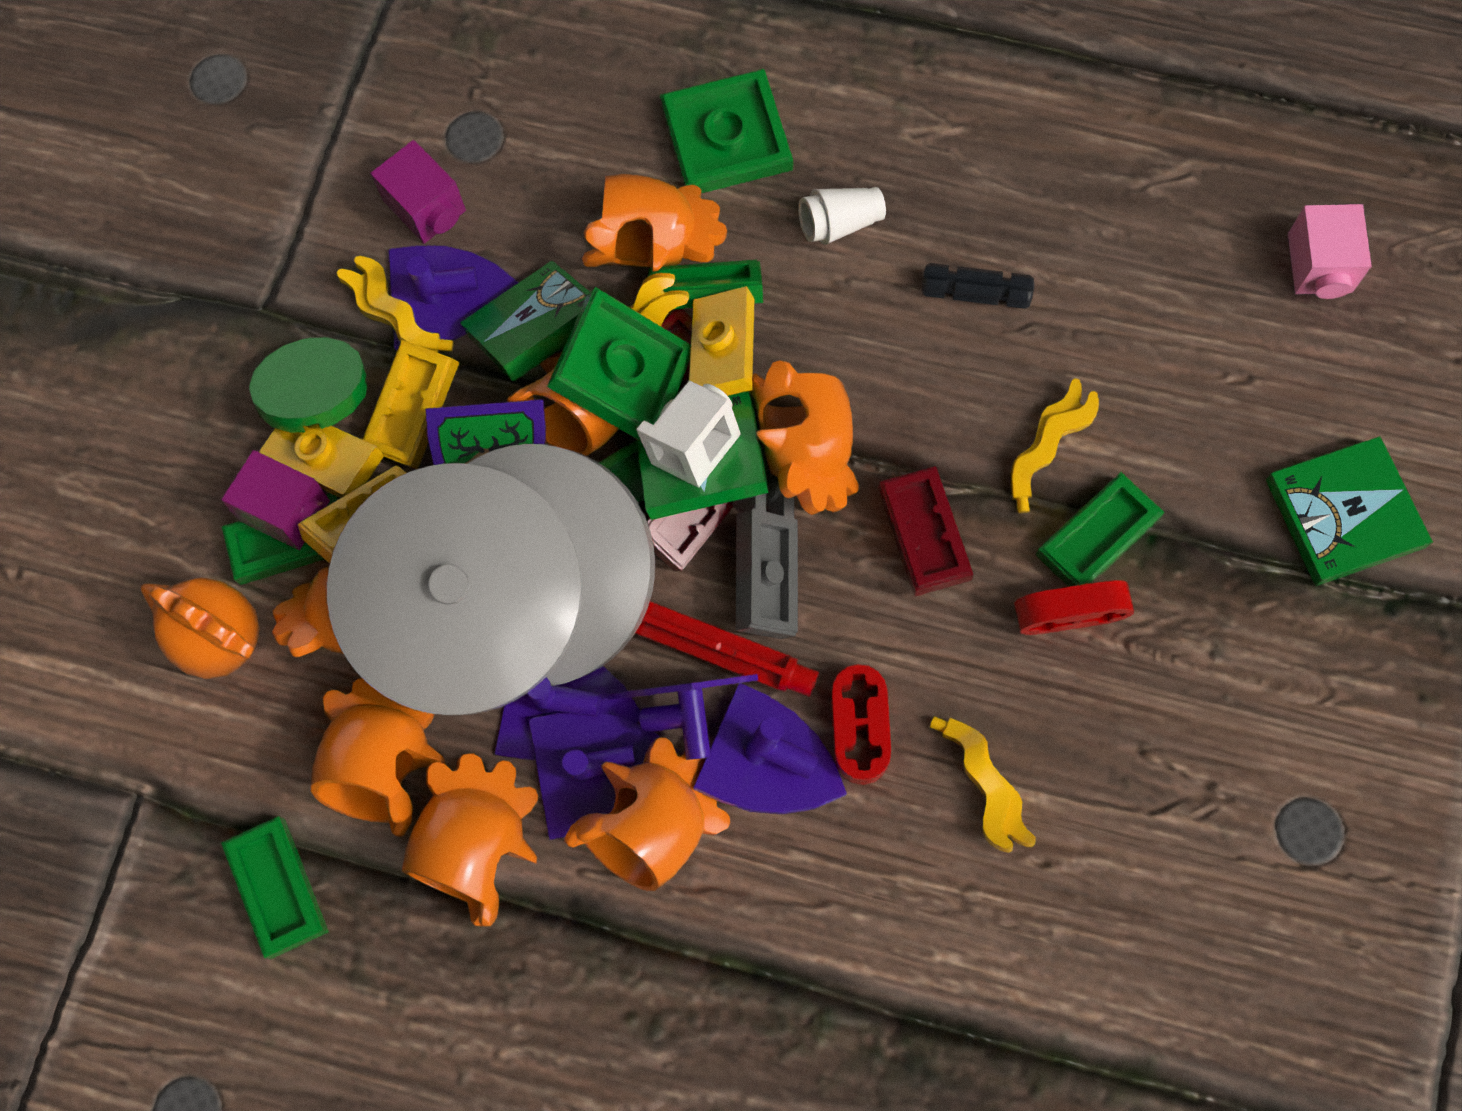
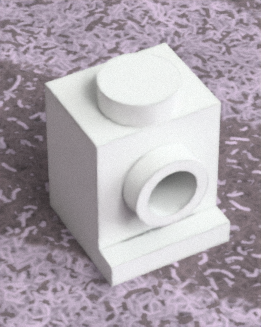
(691, 433)

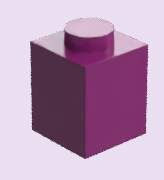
(419, 192)
(274, 498)

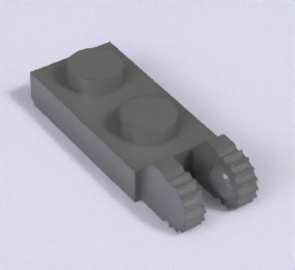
(767, 564)

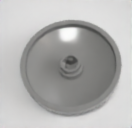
(609, 541)
(454, 589)

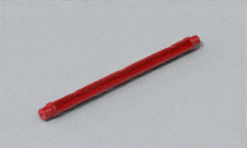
(726, 650)

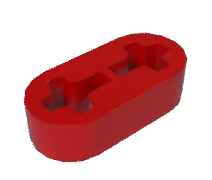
(1074, 607)
(876, 724)

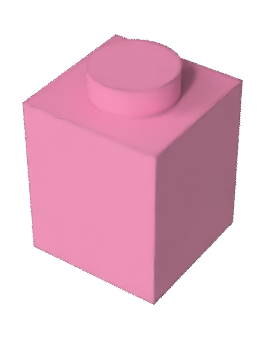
(1329, 250)

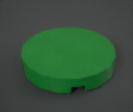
(308, 384)

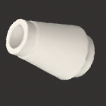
(839, 212)

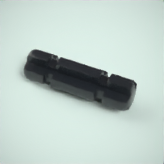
(978, 285)

